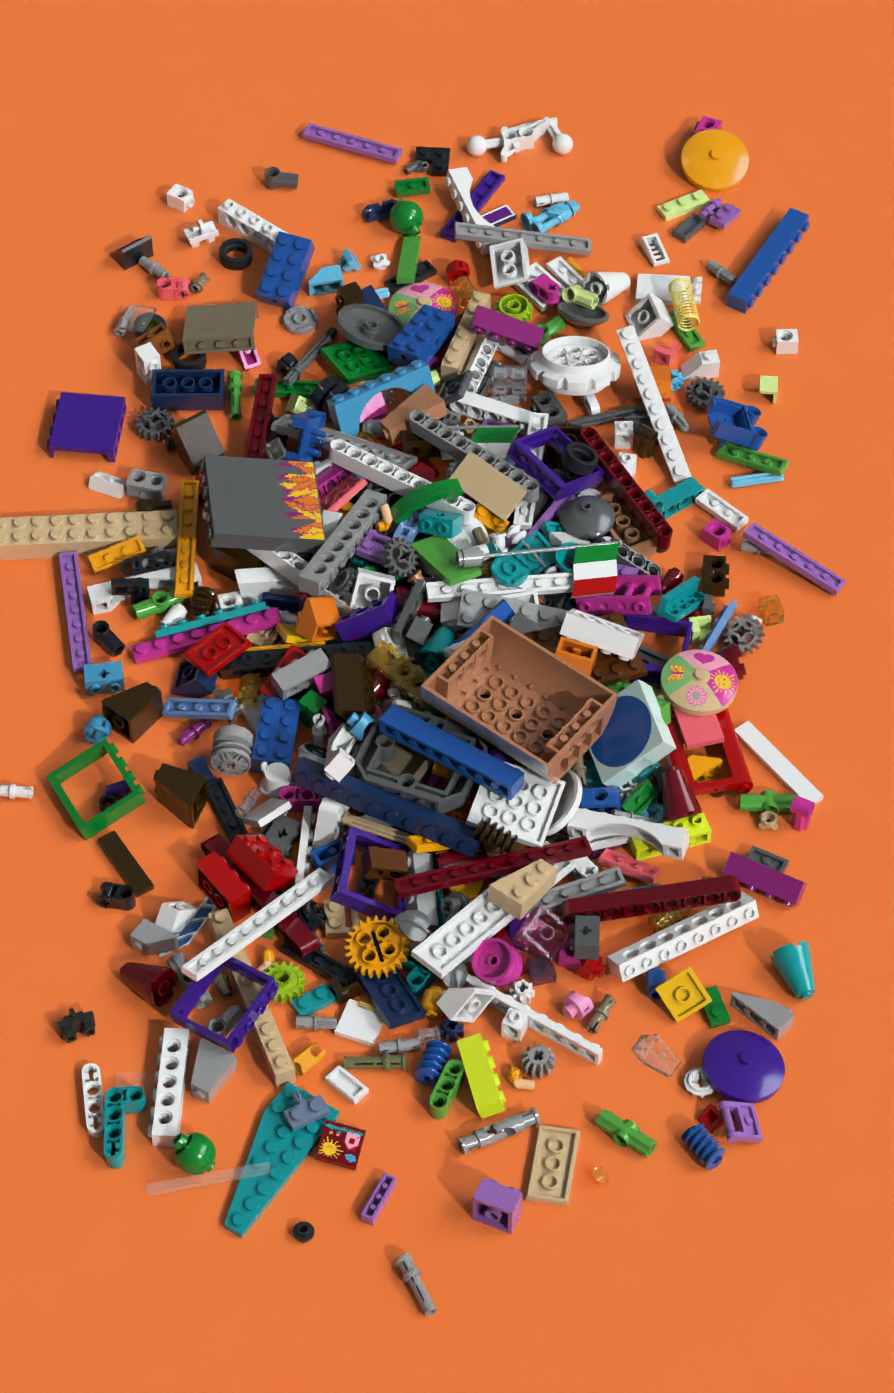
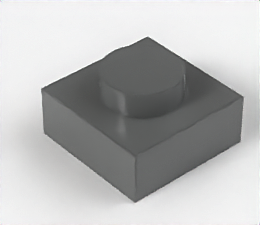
(708, 605)

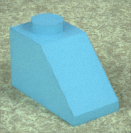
(326, 281)

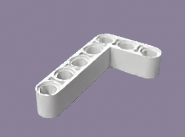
(328, 822)

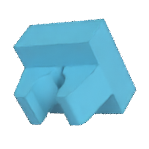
(350, 261)

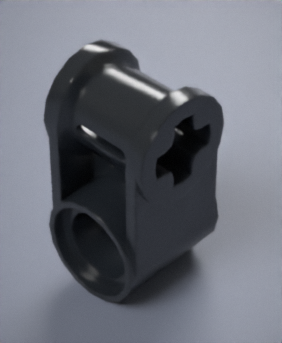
(115, 896)

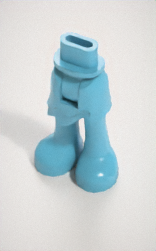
(553, 215)

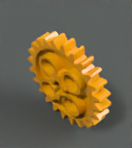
(358, 953)

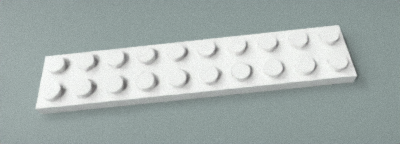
(468, 929)

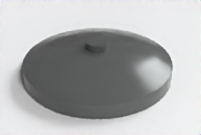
(368, 325)

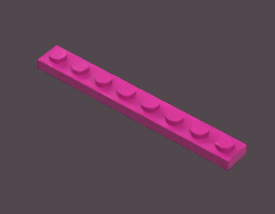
(183, 641)

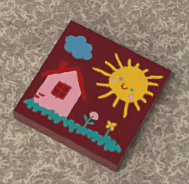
(340, 1145)

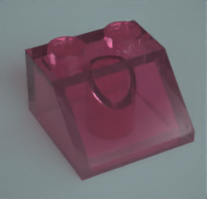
(542, 933)

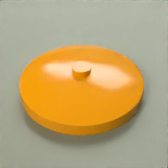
(714, 160)

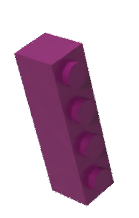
(506, 329)
(766, 879)

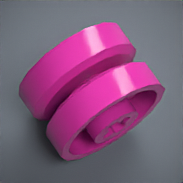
(497, 962)

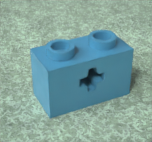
(104, 677)

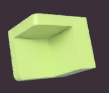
(769, 385)
(297, 404)
(700, 628)

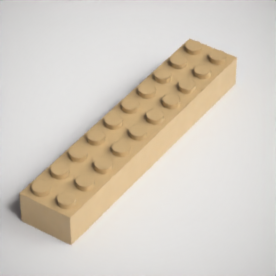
(86, 533)

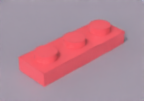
(629, 866)

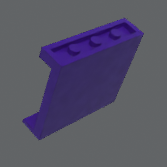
(87, 424)

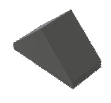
(524, 624)

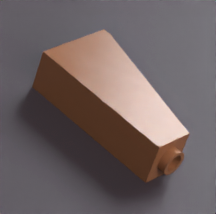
(398, 420)

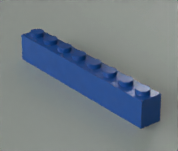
(768, 260)
(451, 752)

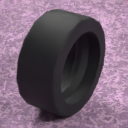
(235, 244)
(178, 351)
(576, 465)

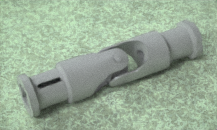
(501, 1129)

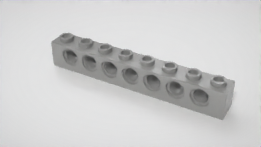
(342, 543)

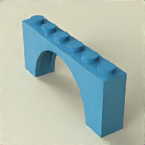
(347, 407)

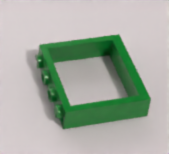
(112, 813)

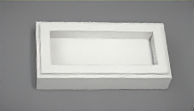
(346, 1085)

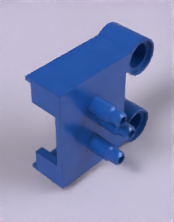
(735, 423)
(309, 425)

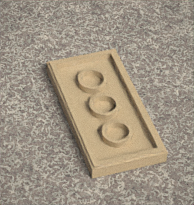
(488, 486)
(553, 1165)

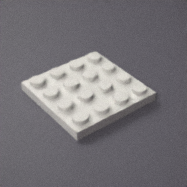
(526, 814)

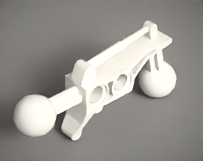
(522, 138)

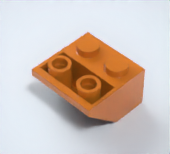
(318, 619)
(577, 654)

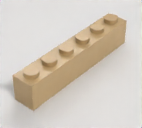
(463, 339)

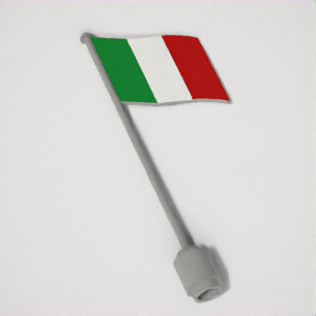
(491, 437)
(592, 565)

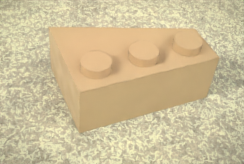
(522, 888)

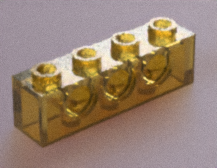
(383, 654)

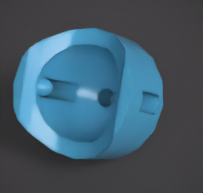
(358, 724)
(98, 726)

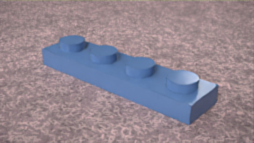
(719, 624)
(199, 708)

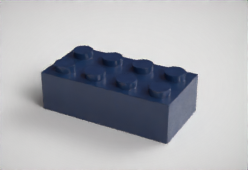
(188, 389)

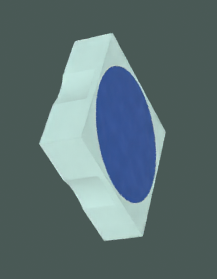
(632, 737)

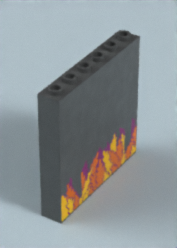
(262, 504)

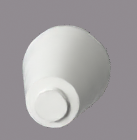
(606, 284)

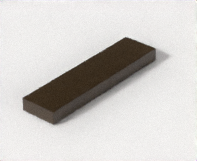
(125, 863)

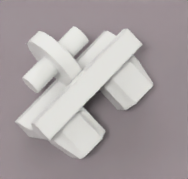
(201, 232)

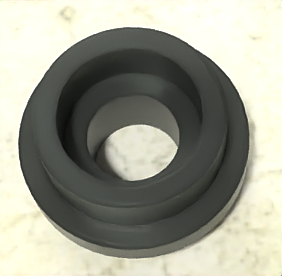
(303, 1237)

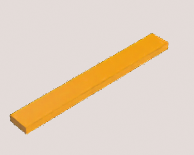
(186, 539)

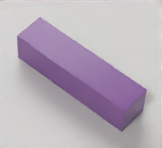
(378, 1199)

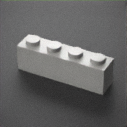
(423, 902)

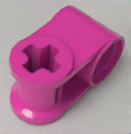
(545, 289)

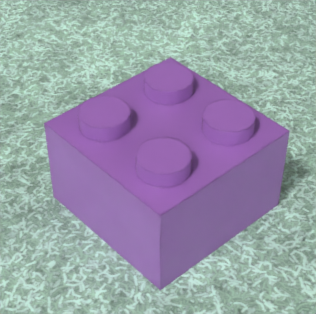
(497, 1205)

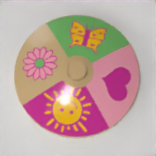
(412, 297)
(699, 682)

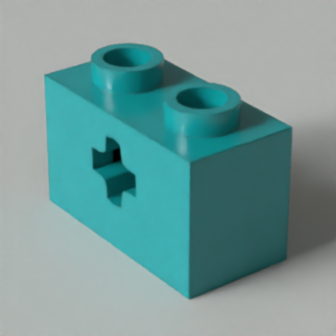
(440, 523)

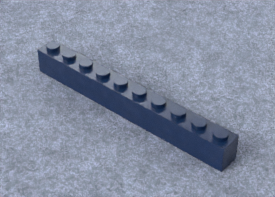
(387, 807)

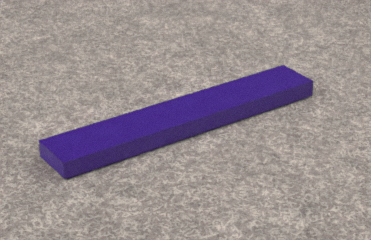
(479, 198)

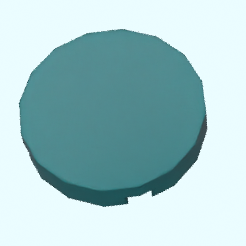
(510, 570)

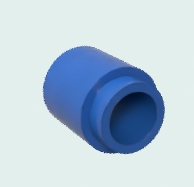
(654, 978)

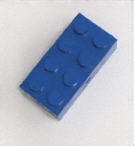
(285, 270)
(421, 336)
(276, 732)

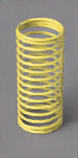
(676, 308)

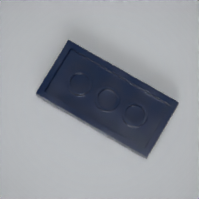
(391, 998)

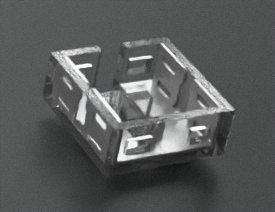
(509, 380)

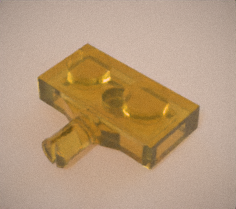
(249, 688)

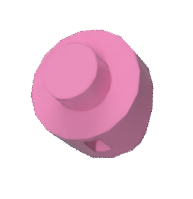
(576, 1005)

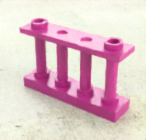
(627, 586)

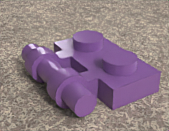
(722, 216)

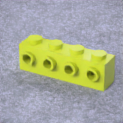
(698, 831)
(481, 1075)

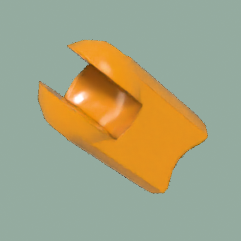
(305, 1060)

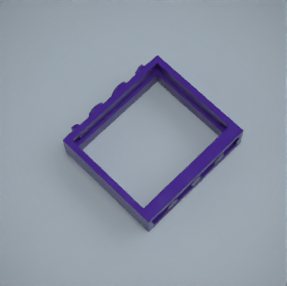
(548, 480)
(662, 626)
(351, 899)
(196, 990)

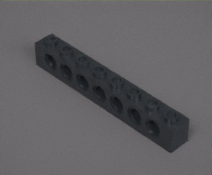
(266, 660)

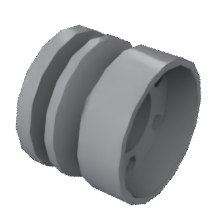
(232, 750)

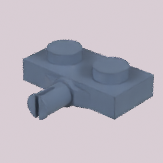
(305, 1111)

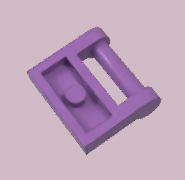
(370, 549)
(746, 1121)

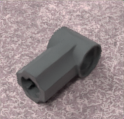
(275, 178)

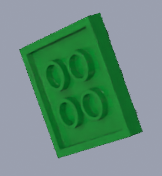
(355, 362)

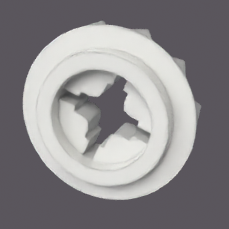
(691, 1083)

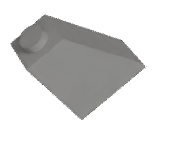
(211, 1070)

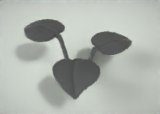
(414, 927)

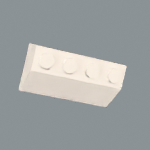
(602, 633)

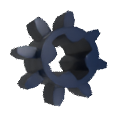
(451, 1030)

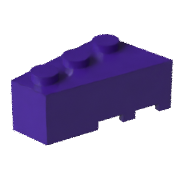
(369, 619)

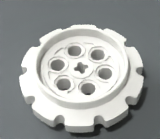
(575, 365)

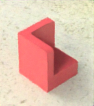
(664, 355)

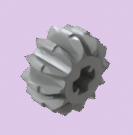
(538, 1060)

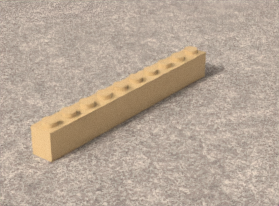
(265, 1028)

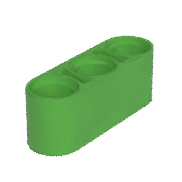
(446, 1097)

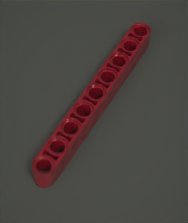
(629, 491)
(653, 899)
(291, 927)

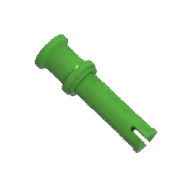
(235, 388)

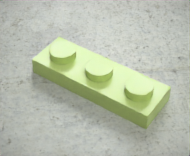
(683, 205)

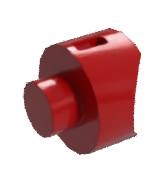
(457, 269)
(591, 969)

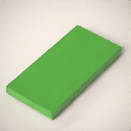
(439, 556)

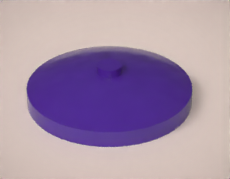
(743, 1066)

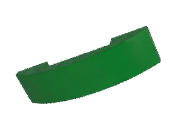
(424, 496)

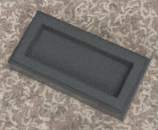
(689, 228)

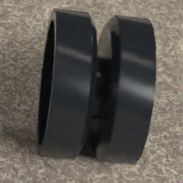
(324, 391)

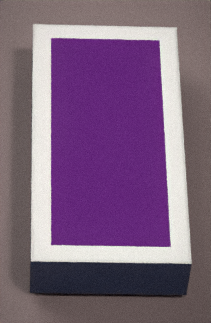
(499, 216)

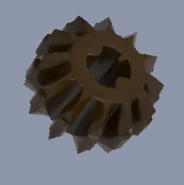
(203, 601)

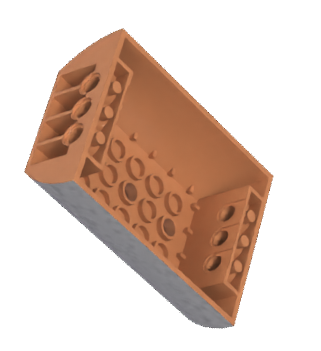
(524, 682)

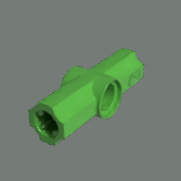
(551, 328)
(158, 604)
(766, 801)
(626, 1133)

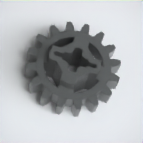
(702, 391)
(155, 424)
(399, 557)
(740, 632)

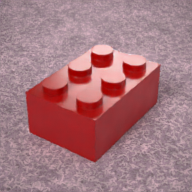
(262, 862)
(223, 886)

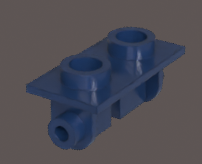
(376, 212)

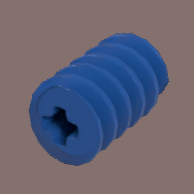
(432, 1062)
(703, 1146)

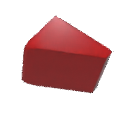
(711, 1118)

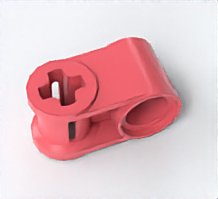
(171, 288)

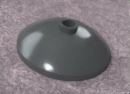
(582, 316)
(587, 517)

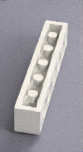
(248, 224)
(178, 1040)

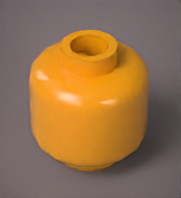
(429, 1001)

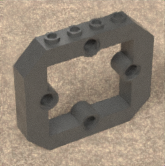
(380, 748)

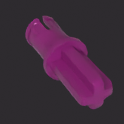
(193, 732)

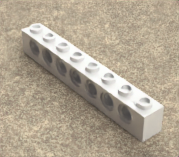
(681, 937)

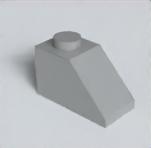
(152, 938)

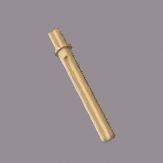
(374, 828)

